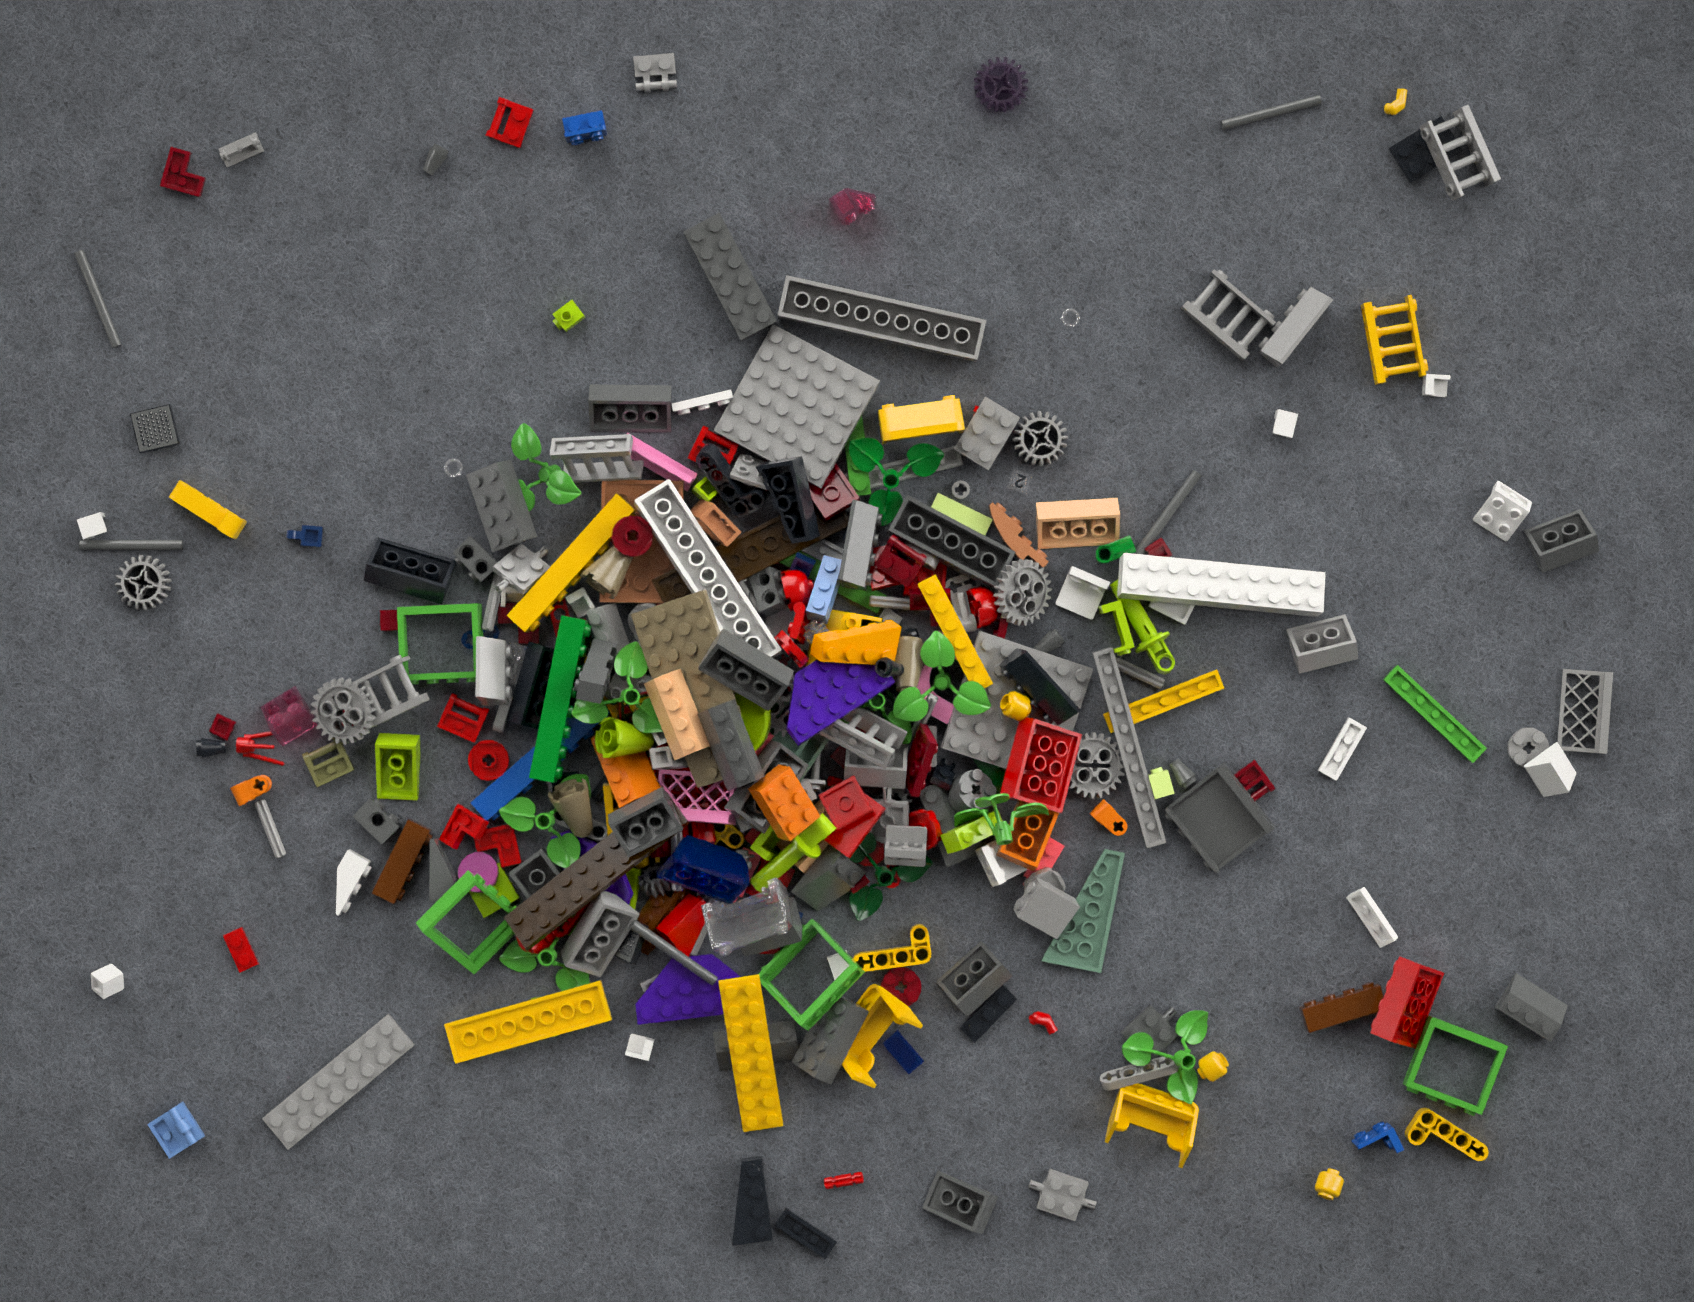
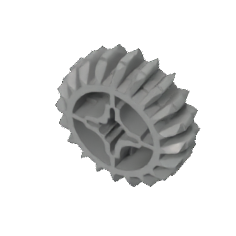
(1025, 429)
(125, 578)

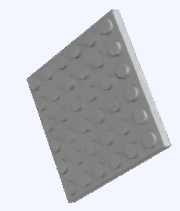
(797, 404)
(991, 733)

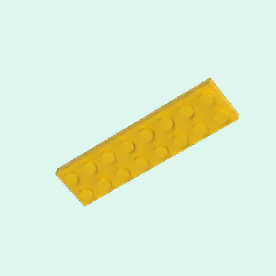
(528, 1021)
(751, 1053)

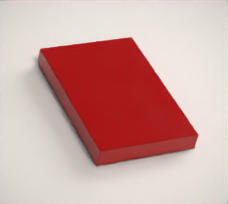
(850, 838)

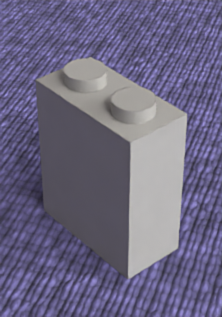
(1046, 907)

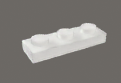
(703, 402)
(1342, 749)
(1372, 917)

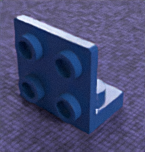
(584, 127)
(1379, 1131)

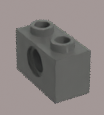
(365, 818)

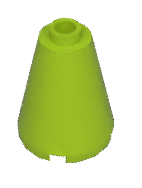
(621, 739)

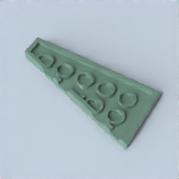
(1087, 933)

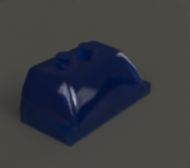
(706, 869)

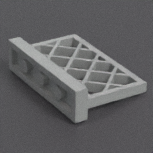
(1603, 711)

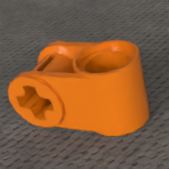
(248, 789)
(1107, 815)

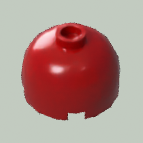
(796, 587)
(982, 605)

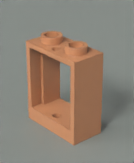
(709, 519)

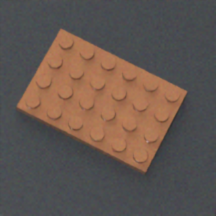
(638, 584)

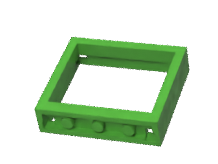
(477, 630)
(490, 945)
(829, 996)
(1449, 1100)

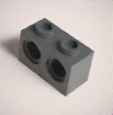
(479, 555)
(766, 592)

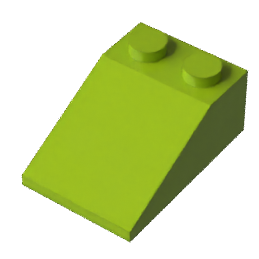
(397, 766)

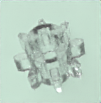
(813, 628)

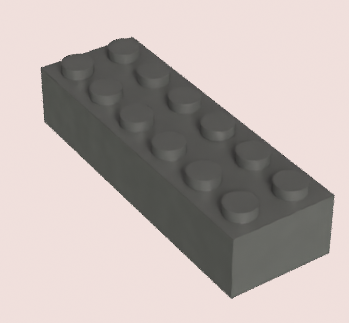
(730, 277)
(951, 542)

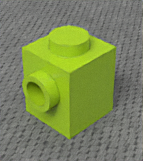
(568, 316)

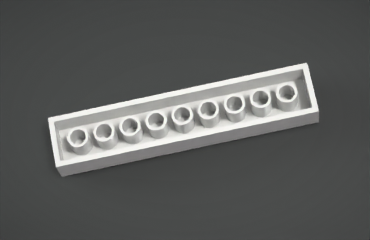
(702, 565)
(1221, 585)

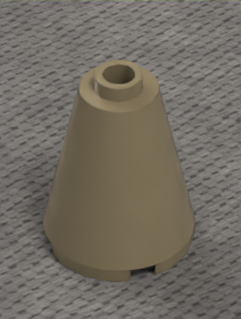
(608, 572)
(909, 656)
(573, 804)

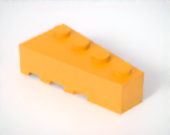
(858, 644)

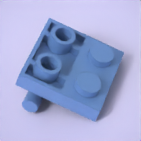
(176, 1130)

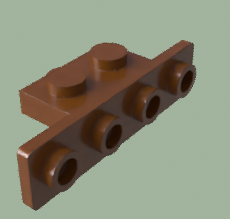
(655, 912)

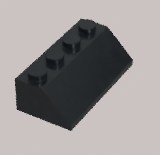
(409, 570)
(531, 686)
(1039, 687)

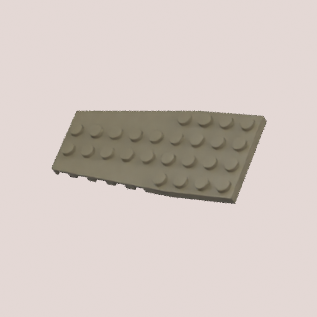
(678, 638)

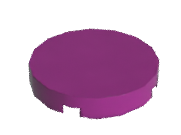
(483, 865)

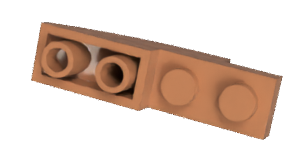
(1009, 529)

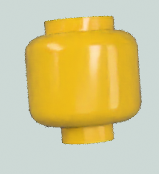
(1015, 705)
(1212, 1066)
(1329, 1184)

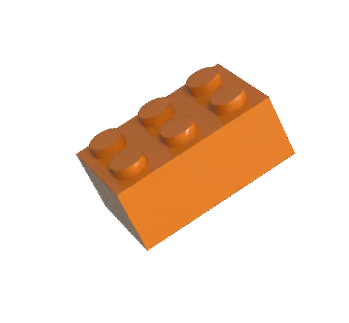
(784, 802)
(1029, 839)

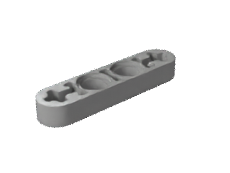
(1116, 1078)

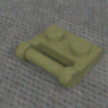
(331, 768)

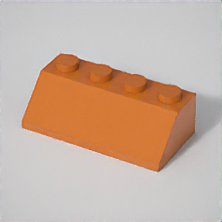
(628, 776)

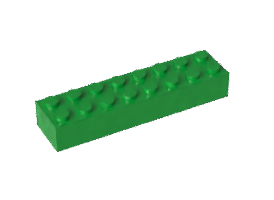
(559, 699)

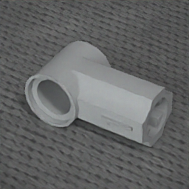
(961, 606)

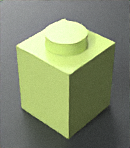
(1160, 783)

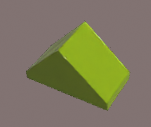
(704, 490)

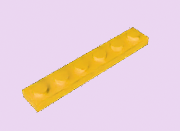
(954, 631)
(1172, 697)

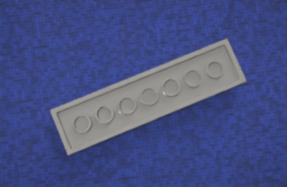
(338, 1081)

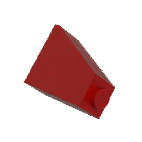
(683, 924)

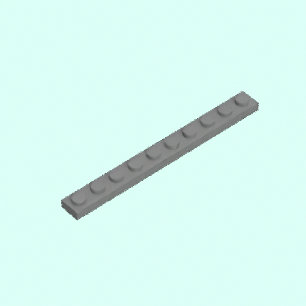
(1129, 747)

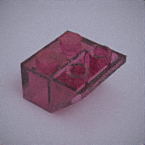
(850, 203)
(288, 716)

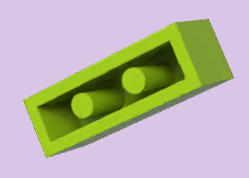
(968, 833)

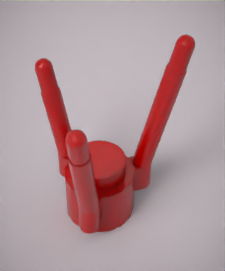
(246, 745)

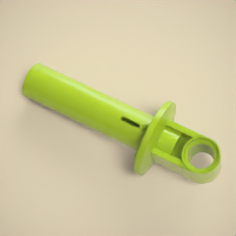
(1151, 640)
(803, 844)

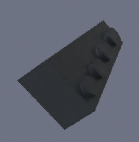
(792, 497)
(752, 1208)

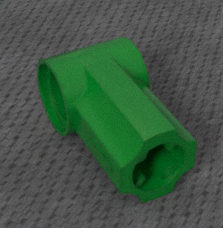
(1116, 549)

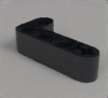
(710, 461)

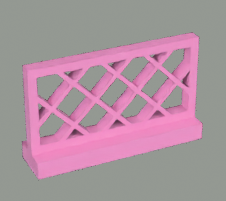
(662, 464)
(698, 814)

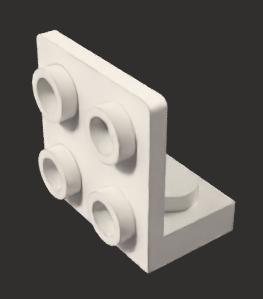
(1503, 511)
(1082, 592)
(995, 867)

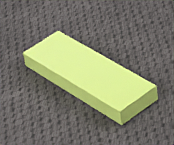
(962, 514)

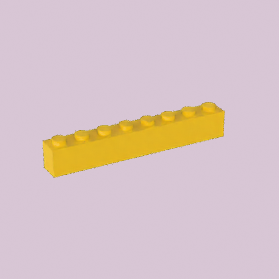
(569, 566)

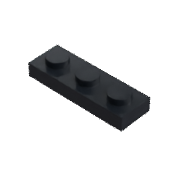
(988, 1013)
(805, 1233)

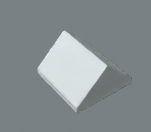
(1551, 771)

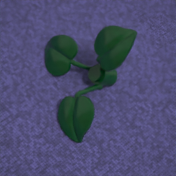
(869, 899)

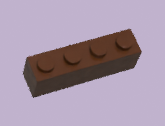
(402, 860)
(1341, 1008)

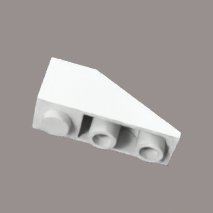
(349, 874)

